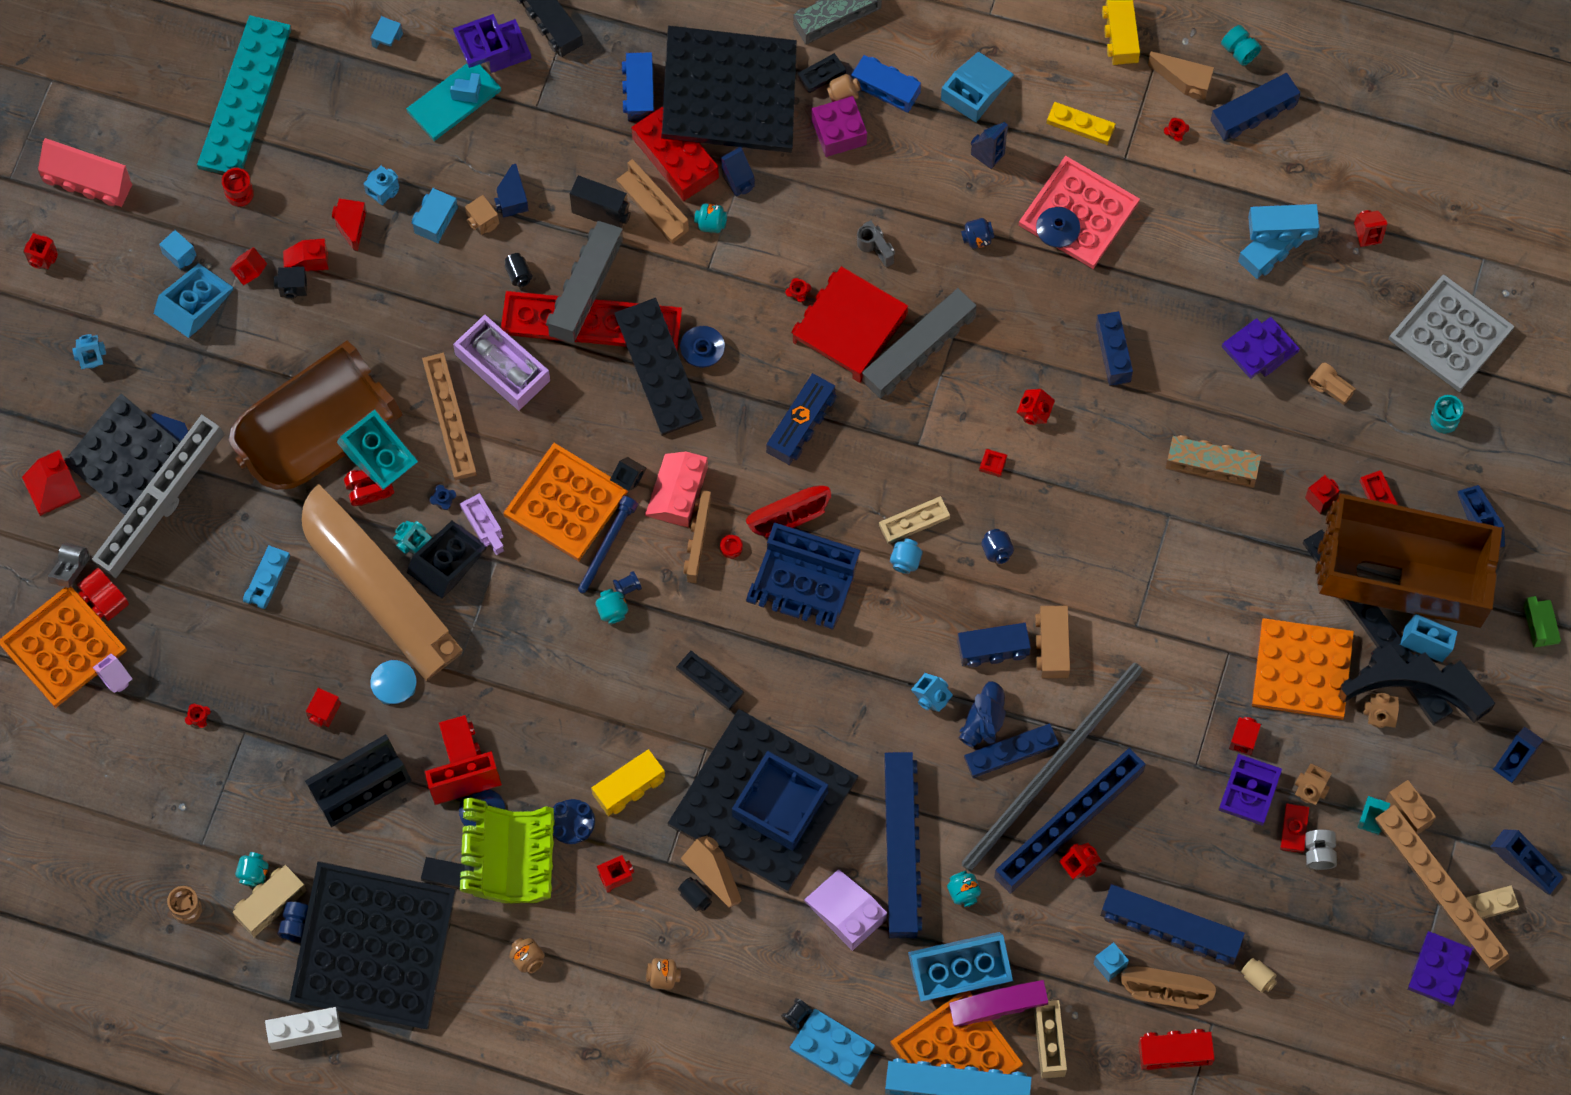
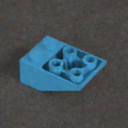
(975, 86)

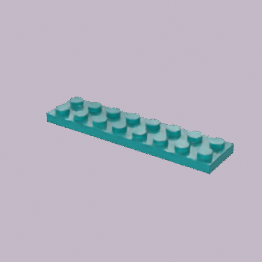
(244, 95)

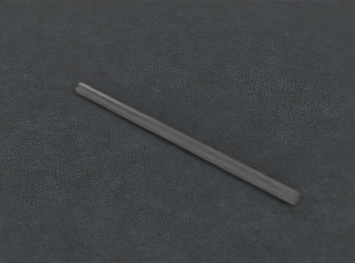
(1052, 767)

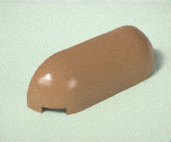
(1167, 987)

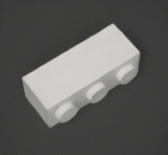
(303, 1028)

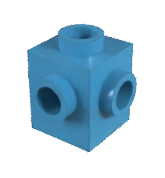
(381, 184)
(89, 351)
(932, 692)

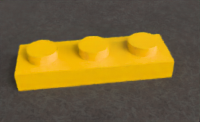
(1080, 123)

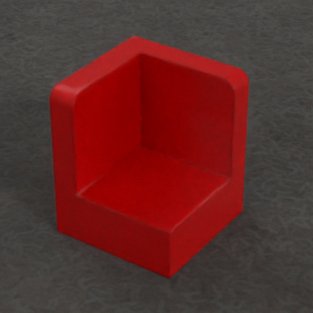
(248, 266)

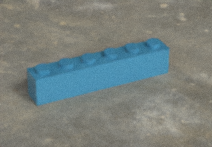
(924, 1079)

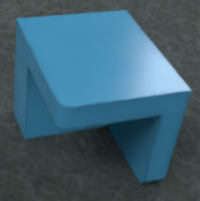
(386, 32)
(467, 89)

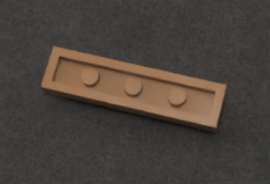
(695, 546)

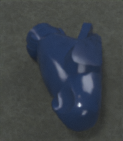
(985, 716)

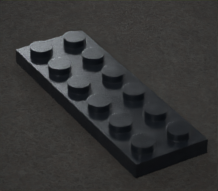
(658, 366)

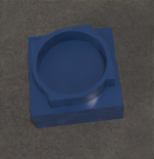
(780, 800)

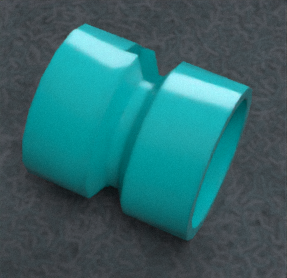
(1239, 43)
(1446, 414)

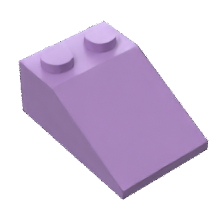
(846, 909)

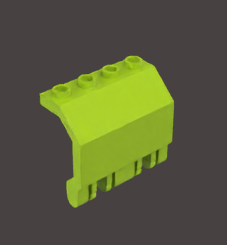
(508, 853)

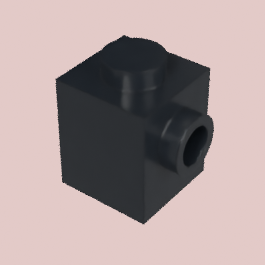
(291, 282)

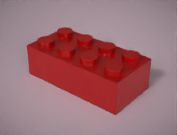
(681, 163)

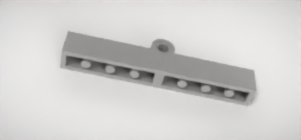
(159, 496)

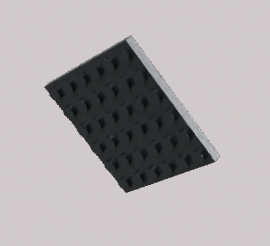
(729, 89)
(710, 800)
(373, 945)

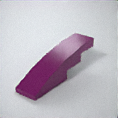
(998, 1003)

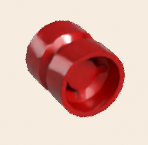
(237, 187)

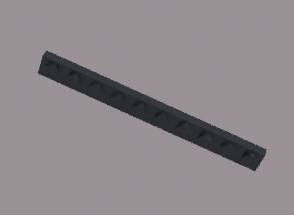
(1382, 634)

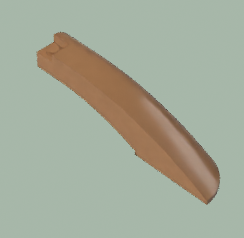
(377, 584)

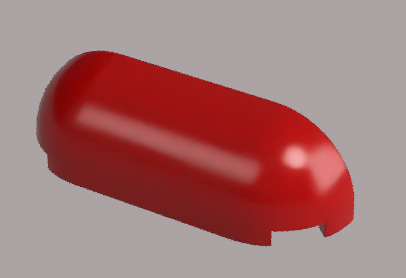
(790, 510)

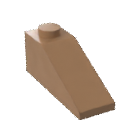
(1186, 76)
(712, 868)

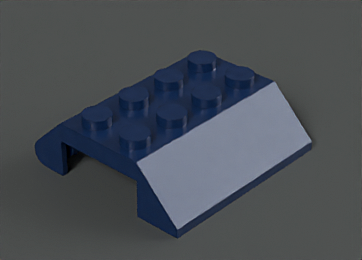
(804, 575)

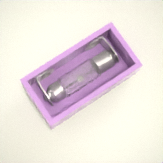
(501, 362)

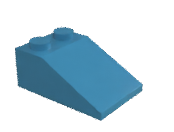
(192, 300)

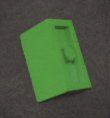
(1541, 622)

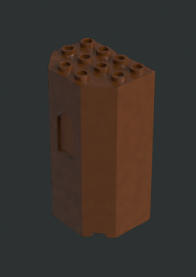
(1442, 560)

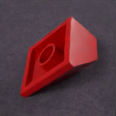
(50, 483)

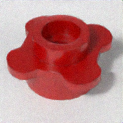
(1176, 123)
(797, 283)
(195, 709)

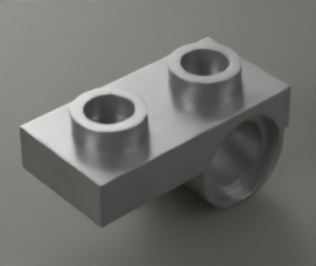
(884, 250)
(70, 564)

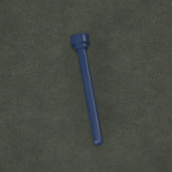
(627, 506)

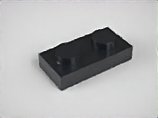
(821, 73)

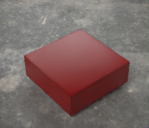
(993, 463)

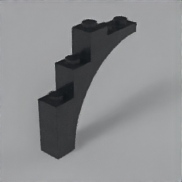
(1420, 672)

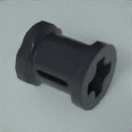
(796, 1013)

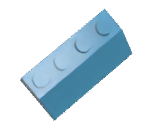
(960, 966)

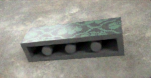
(830, 16)

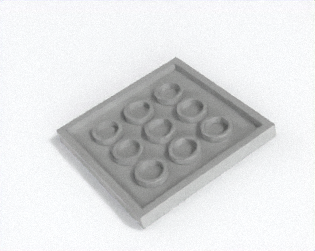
(1451, 333)

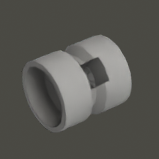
(1321, 852)

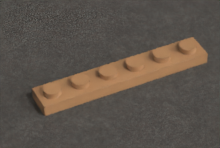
(449, 416)

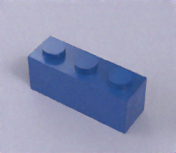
(887, 83)
(638, 86)

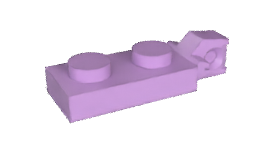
(483, 522)

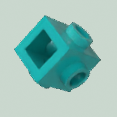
(417, 539)

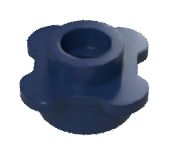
(444, 503)

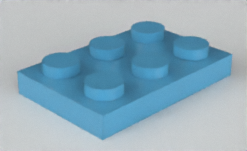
(832, 1047)

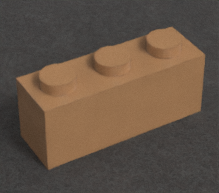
(1053, 642)

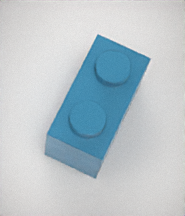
(434, 215)
(1429, 637)

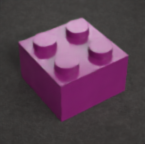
(839, 126)

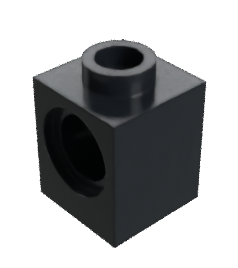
(628, 473)

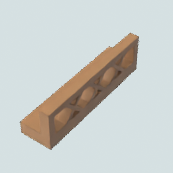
(653, 202)

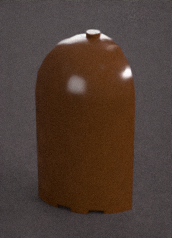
(298, 425)

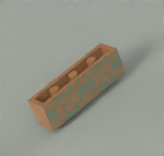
(1213, 461)

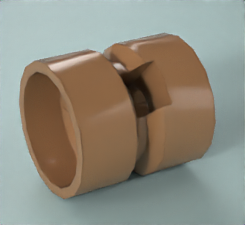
(184, 904)

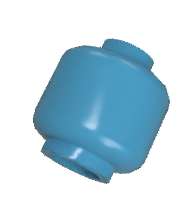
(906, 556)

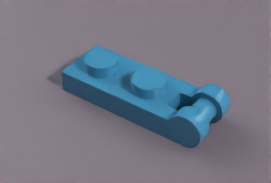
(267, 576)

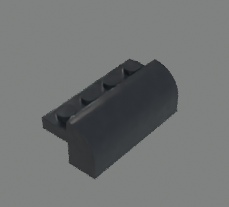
(358, 781)

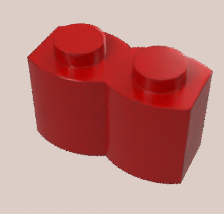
(102, 595)

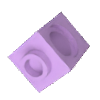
(113, 673)

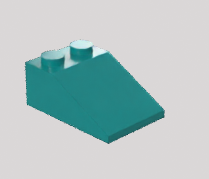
(377, 450)

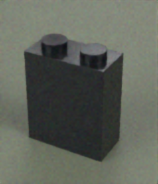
(599, 202)

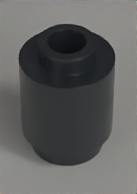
(518, 270)
(695, 894)

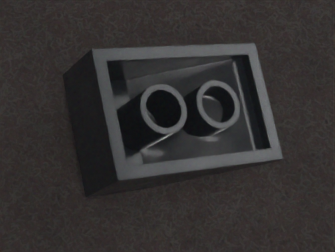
(445, 559)

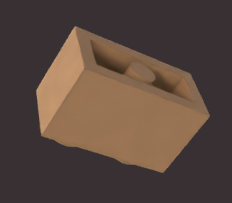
(1411, 806)

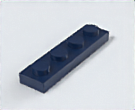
(1011, 750)

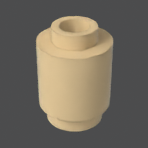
(1259, 975)

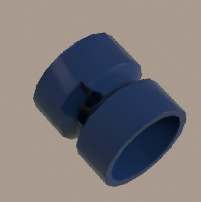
(293, 925)

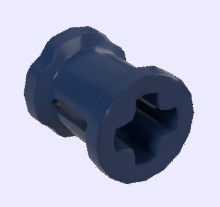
(627, 584)

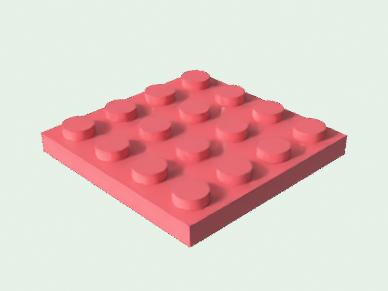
(1093, 199)

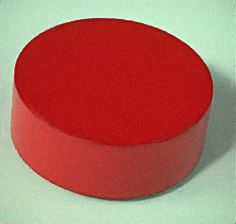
(731, 546)

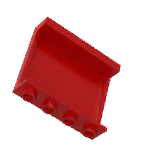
(850, 322)

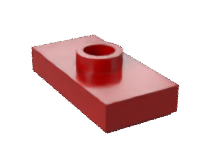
(1294, 828)

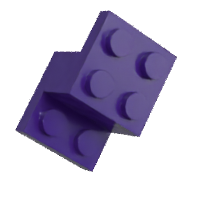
(492, 43)
(1260, 347)
(1250, 789)
(1440, 969)

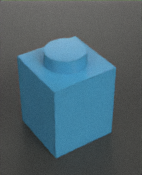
(178, 250)
(1111, 962)

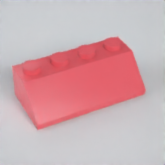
(84, 173)

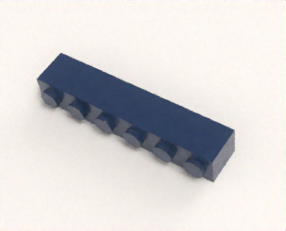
(1172, 924)

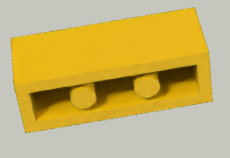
(1121, 31)
(628, 783)

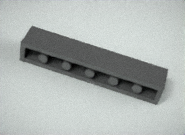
(585, 282)
(919, 343)

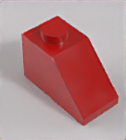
(350, 220)
(1370, 227)
(308, 254)

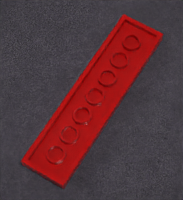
(528, 312)

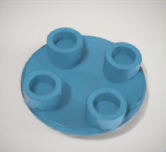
(393, 682)

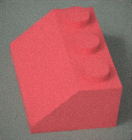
(677, 488)

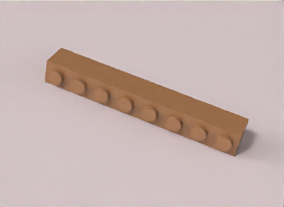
(1442, 888)

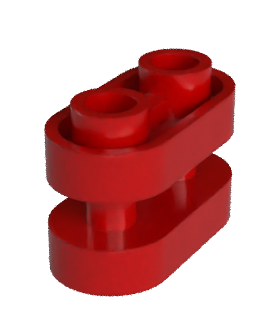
(365, 489)

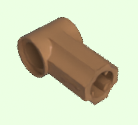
(1327, 380)

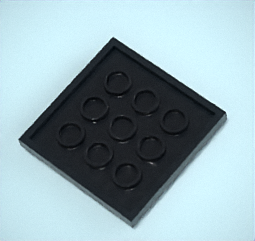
(122, 453)

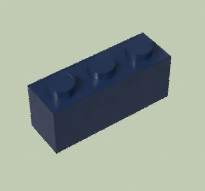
(1114, 348)
(993, 644)

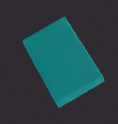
(439, 113)

